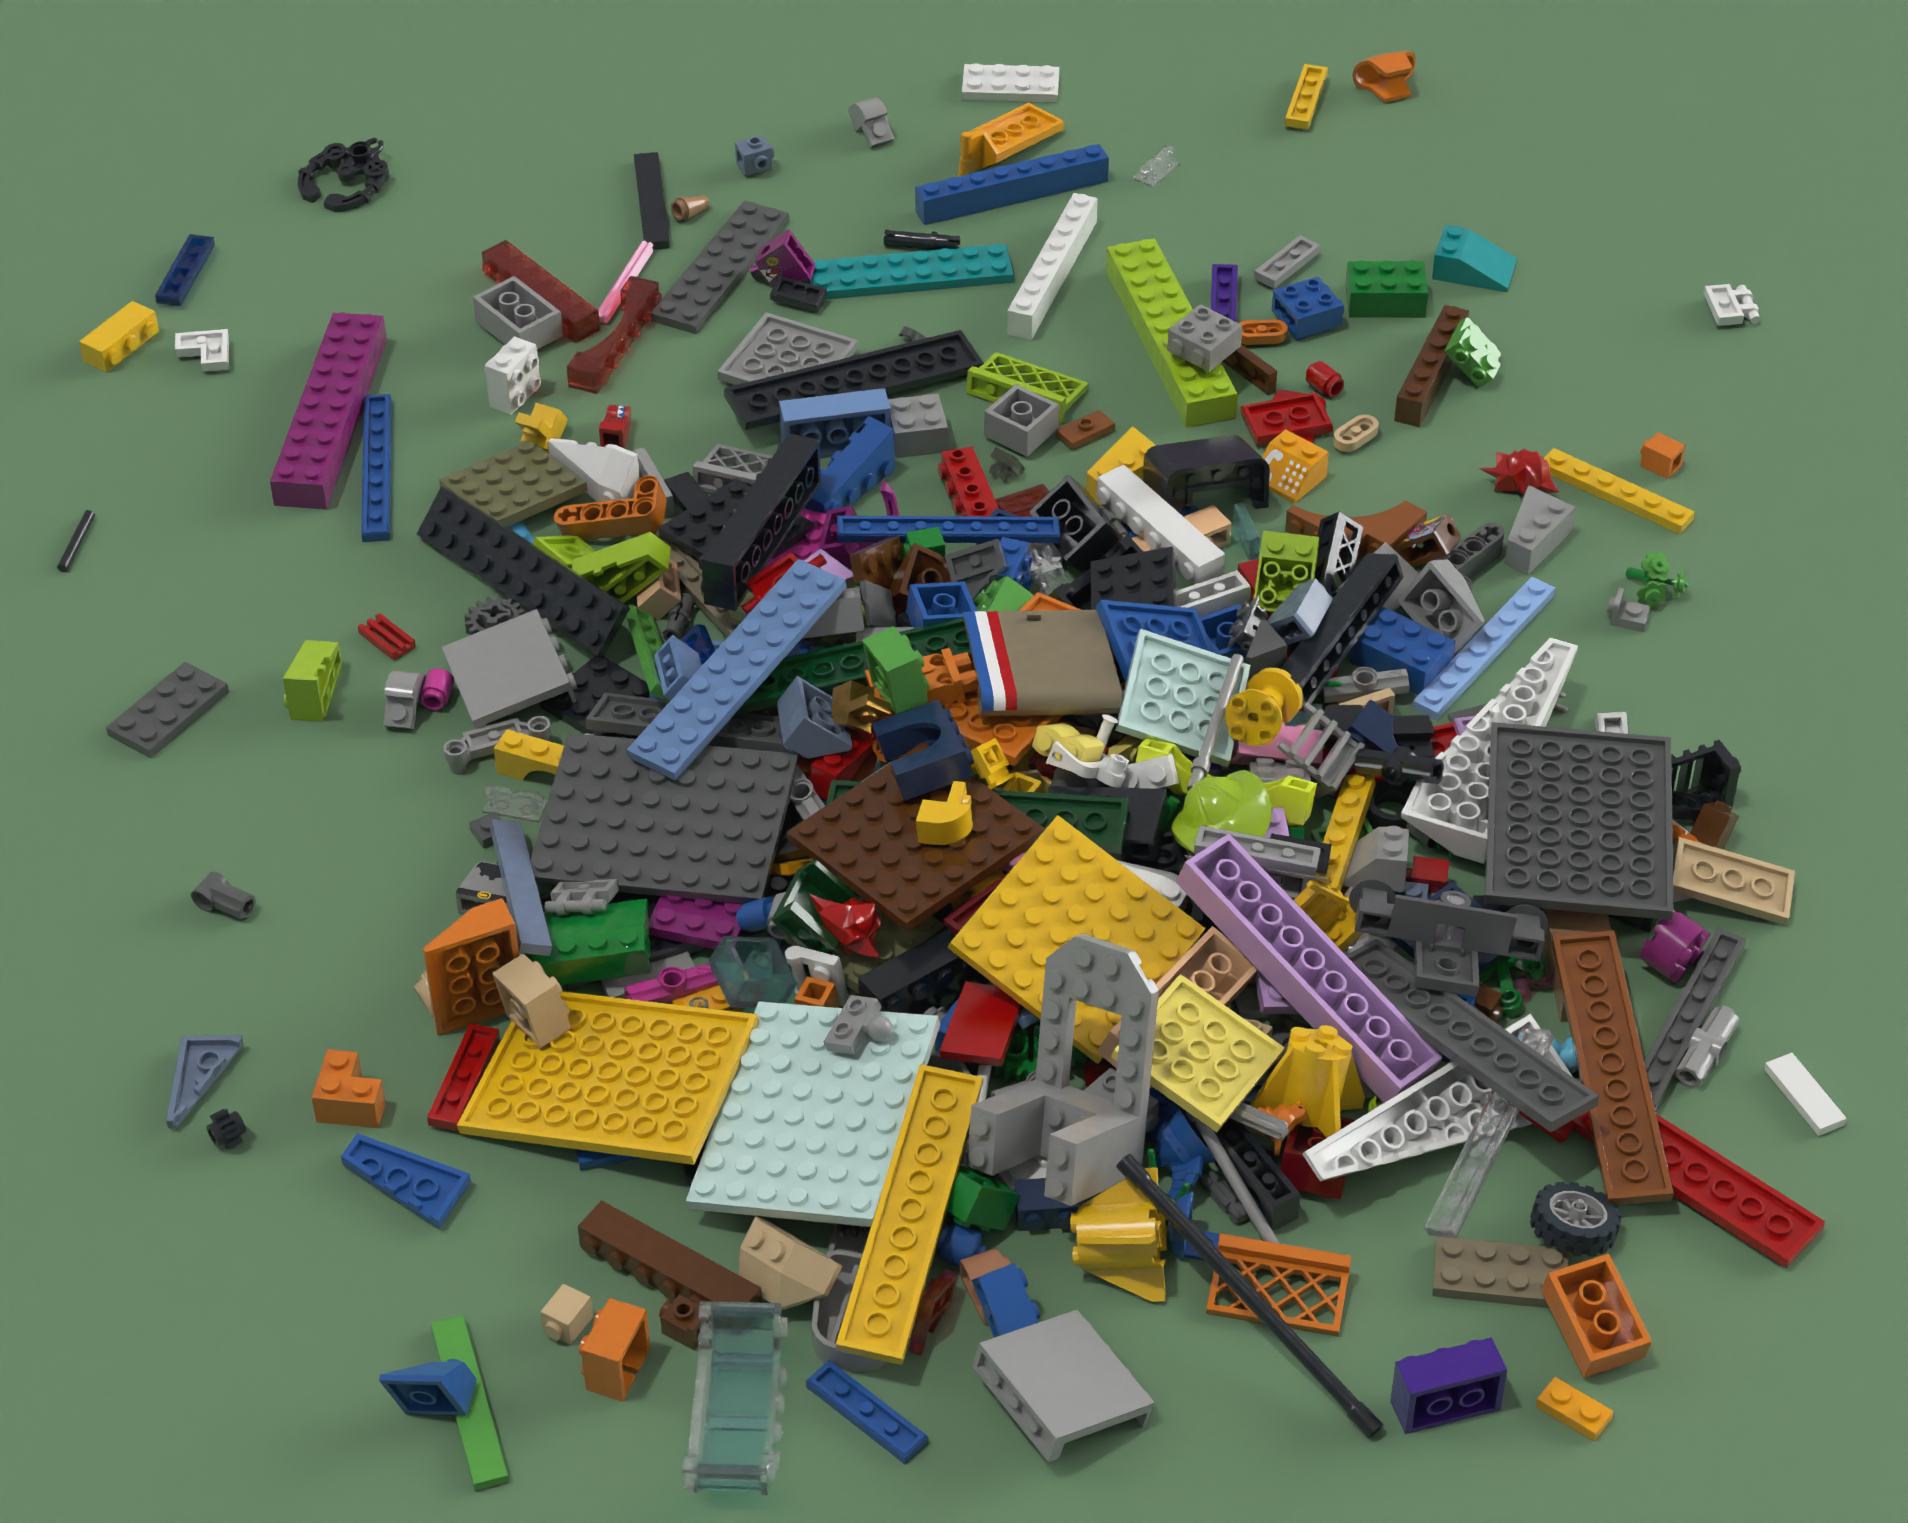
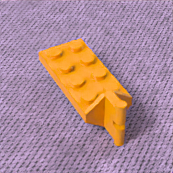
(1006, 137)

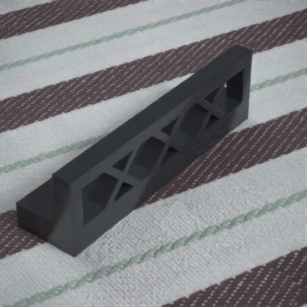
(1331, 540)

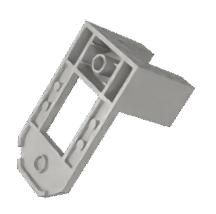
(1049, 1118)

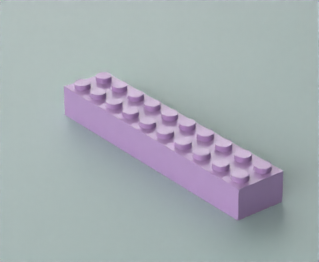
(1306, 966)

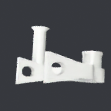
(1107, 770)

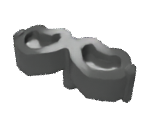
(911, 333)

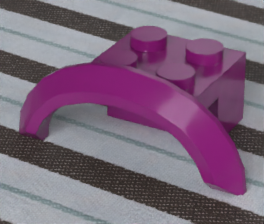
(841, 550)

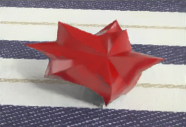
(1521, 469)
(851, 923)

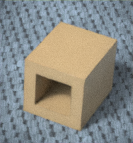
(566, 1314)

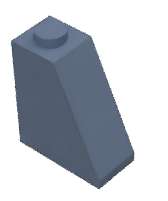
(1301, 612)

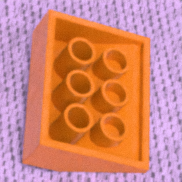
(462, 966)

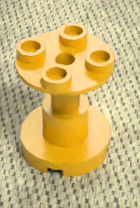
(1260, 709)

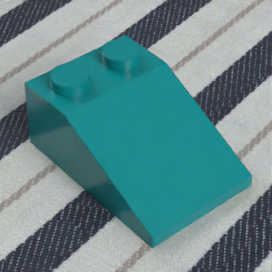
(1472, 260)

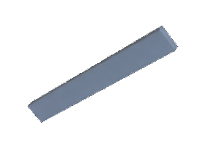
(520, 887)

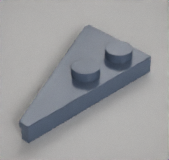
(197, 1068)

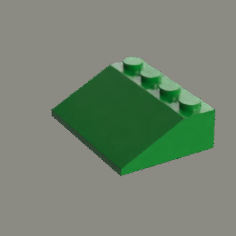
(598, 945)

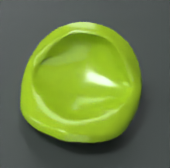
(1224, 803)

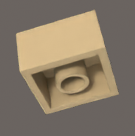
(532, 1000)

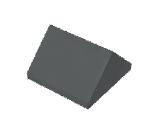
(1266, 650)

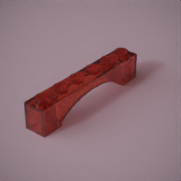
(592, 368)

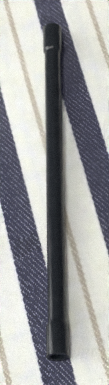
(1355, 1409)

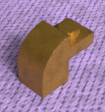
(857, 707)

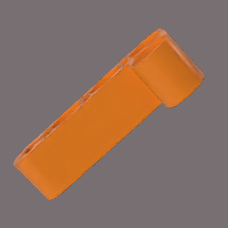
(616, 517)

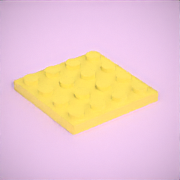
(1206, 1053)

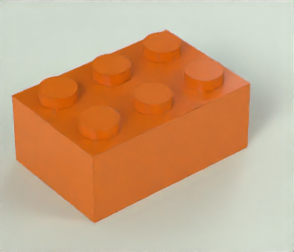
(1596, 1315)

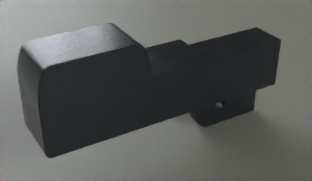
(1408, 731)

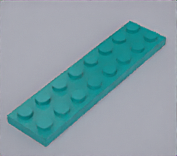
(913, 271)

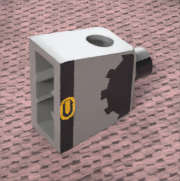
(480, 886)

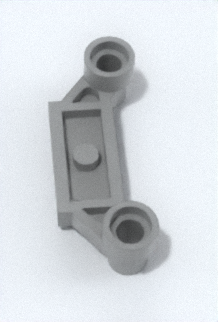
(482, 740)

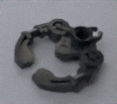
(350, 163)

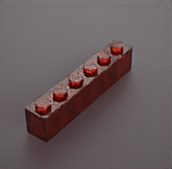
(577, 315)

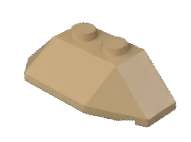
(785, 1265)

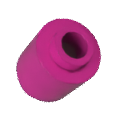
(436, 689)

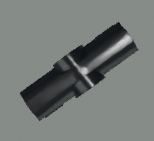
(1399, 766)

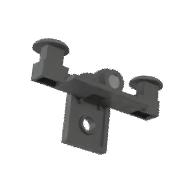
(1443, 953)

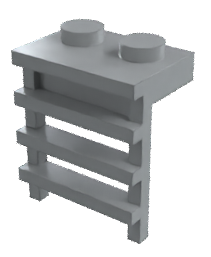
(1337, 762)

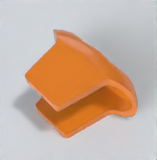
(1390, 81)

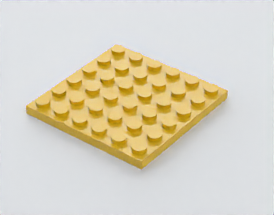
(1058, 892)

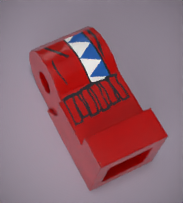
(615, 424)

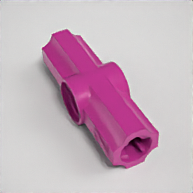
(672, 984)

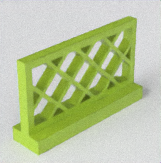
(990, 384)

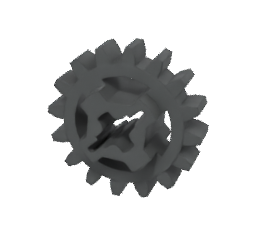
(490, 614)

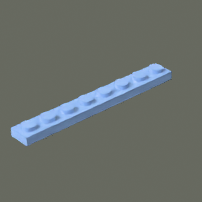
(1483, 648)

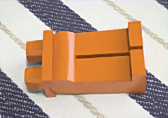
(947, 678)

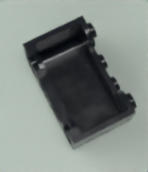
(1206, 465)

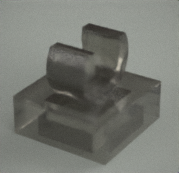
(1006, 463)

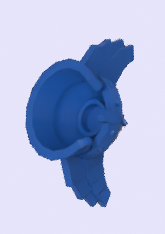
(1179, 1150)

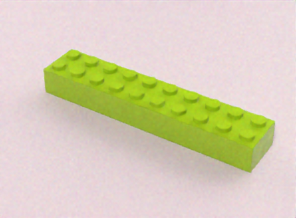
(1154, 306)

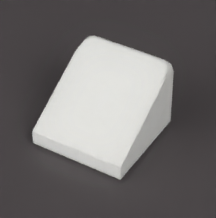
(1611, 722)

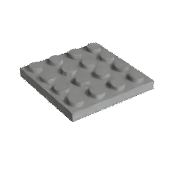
(783, 346)

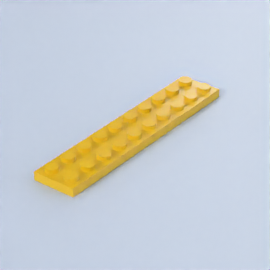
(909, 1215)

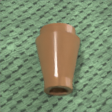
(687, 207)

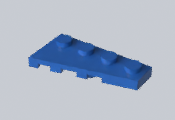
(412, 1180)

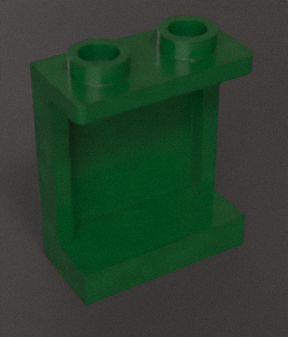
(797, 912)

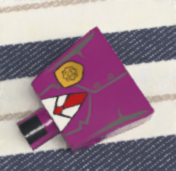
(784, 258)

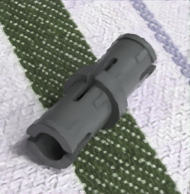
(679, 617)

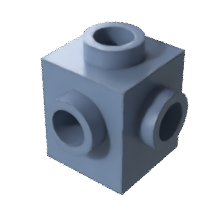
(754, 155)

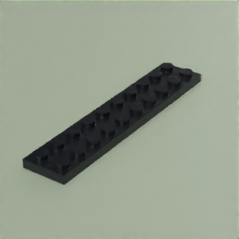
(888, 368)
(523, 571)

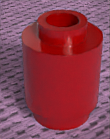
(1324, 379)

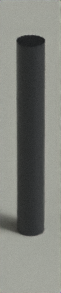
(76, 541)

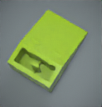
(1283, 565)

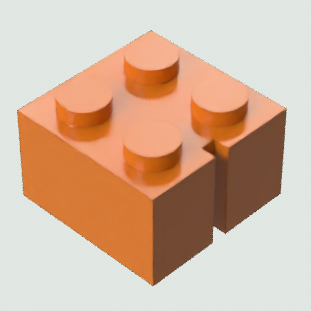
(615, 1343)

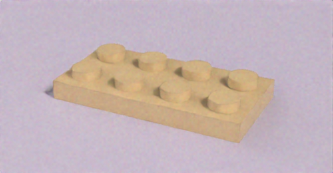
(1732, 881)

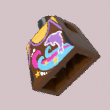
(1436, 534)

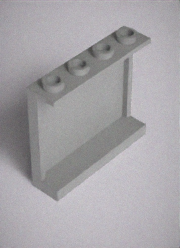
(508, 668)
(1060, 1381)

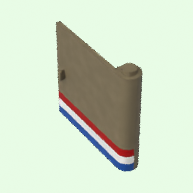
(1042, 663)

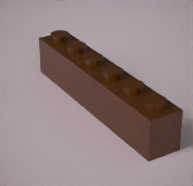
(1428, 369)
(660, 1259)

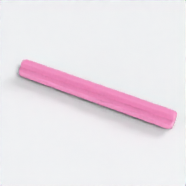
(632, 268)

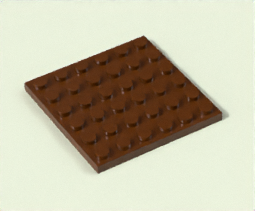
(874, 846)

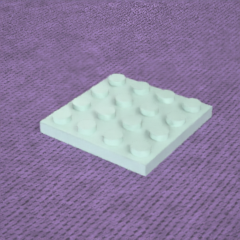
(1175, 693)

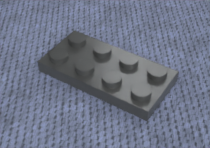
(167, 709)

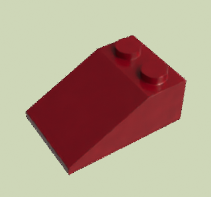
(1299, 1171)

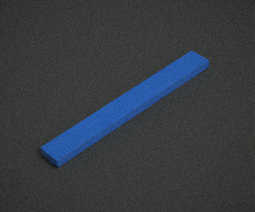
(376, 468)
(953, 528)

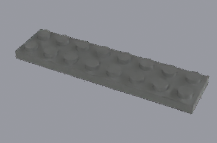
(719, 267)
(633, 714)

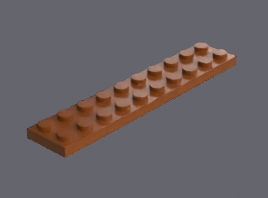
(1612, 1067)

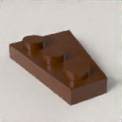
(878, 562)

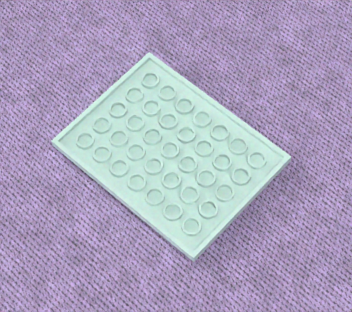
(809, 1125)

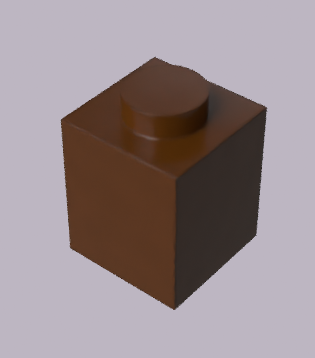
(1714, 824)

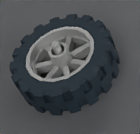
(1575, 1219)

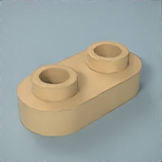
(1355, 433)

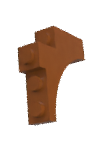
(1378, 528)

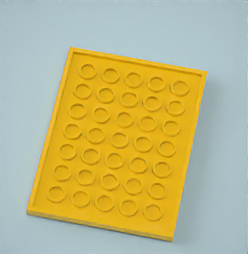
(616, 1082)

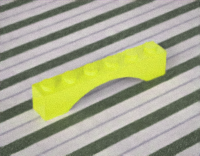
(1288, 792)

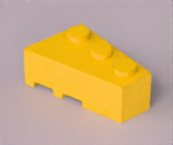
(1126, 451)

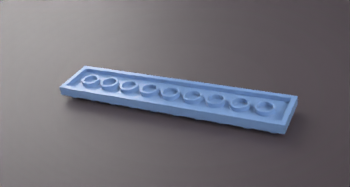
(736, 669)

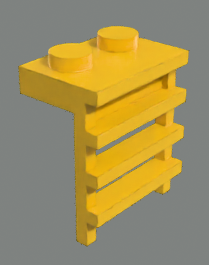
(1330, 913)

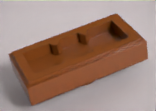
(1085, 429)

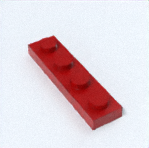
(463, 1076)

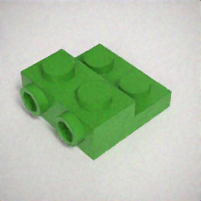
(1473, 353)

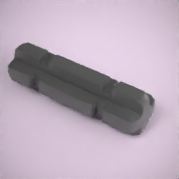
(1224, 1197)

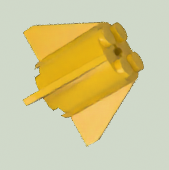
(1319, 1074)
(1123, 1239)

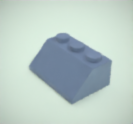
(809, 722)

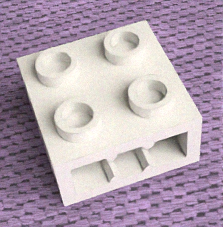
(512, 375)

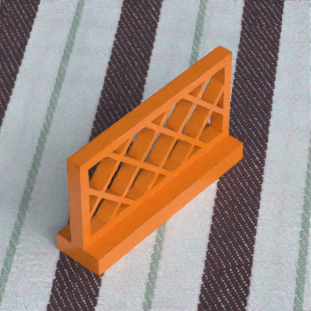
(1290, 1261)

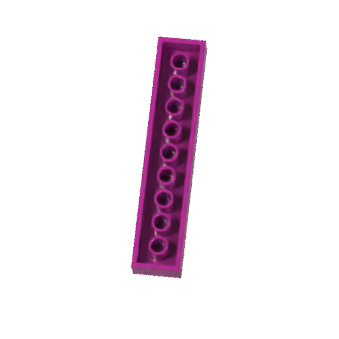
(328, 411)

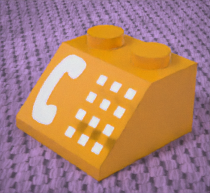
(1294, 465)

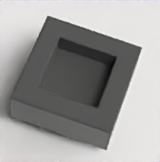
(481, 829)

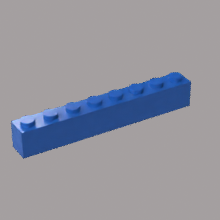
(1011, 184)

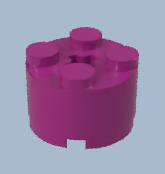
(1674, 946)

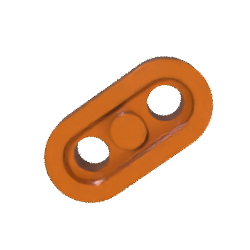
(1263, 332)

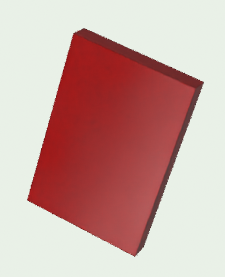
(1299, 414)
(981, 1025)

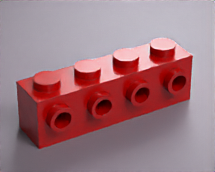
(966, 483)

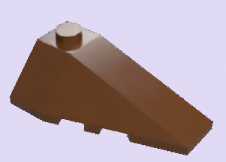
(918, 567)

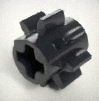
(226, 1128)

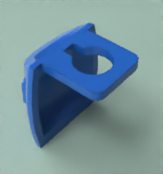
(1177, 1242)

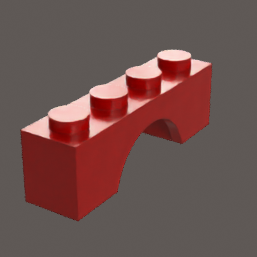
(842, 765)

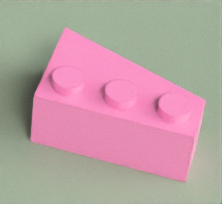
(1244, 753)

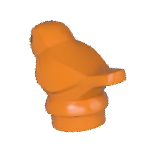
(1292, 1114)

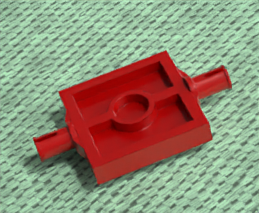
(765, 580)

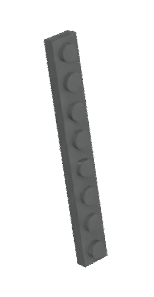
(1691, 1010)

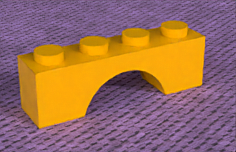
(520, 754)

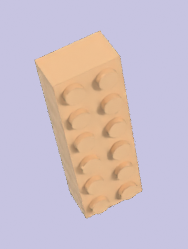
(1211, 965)

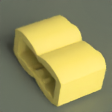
(1082, 746)

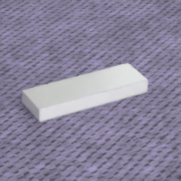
(1805, 1094)

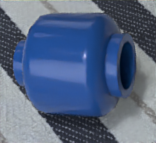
(959, 1243)

